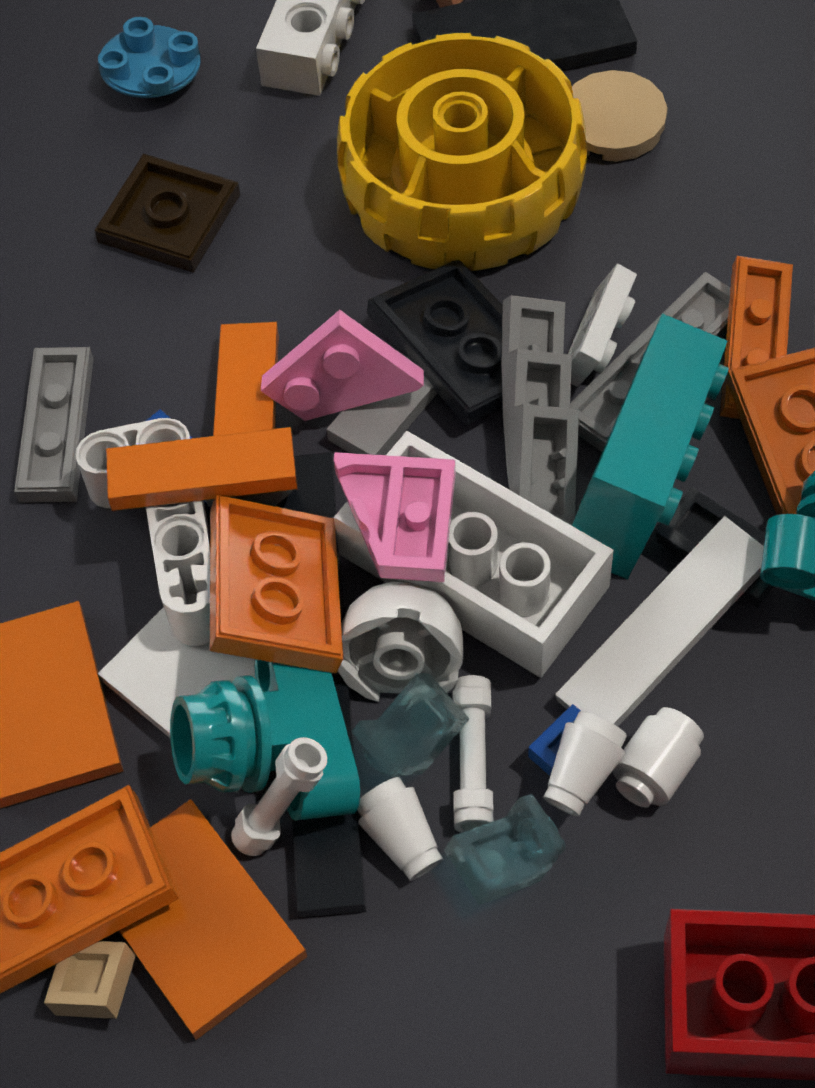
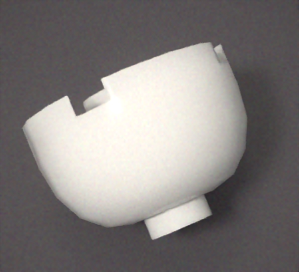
(399, 634)

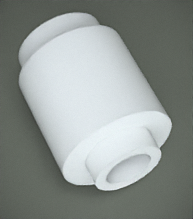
(658, 758)

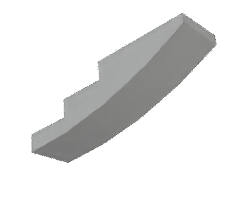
(536, 405)

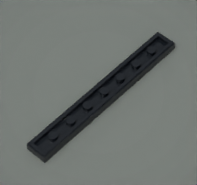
(326, 848)

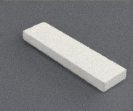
(666, 625)

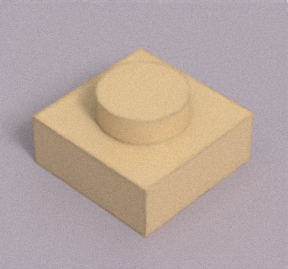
(91, 981)

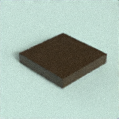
(168, 212)

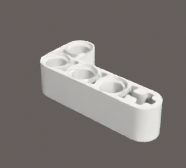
(172, 528)

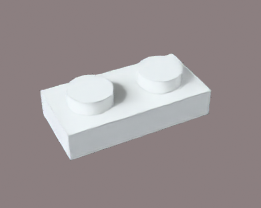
(607, 310)

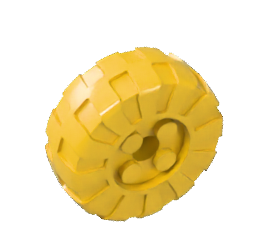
(462, 151)

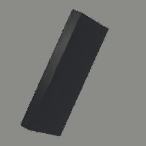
(558, 30)

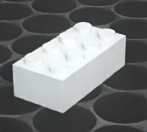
(510, 566)

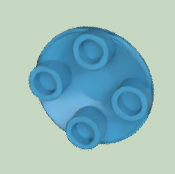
(149, 59)

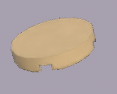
(620, 114)

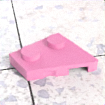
(339, 370)
(401, 511)

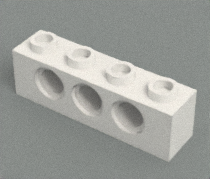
(303, 43)

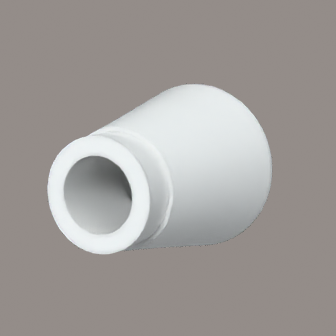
(583, 761)
(399, 827)

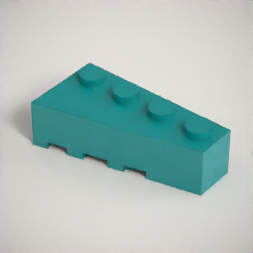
(652, 440)

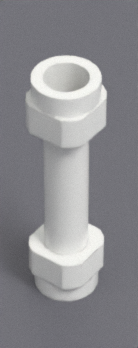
(297, 769)
(473, 801)

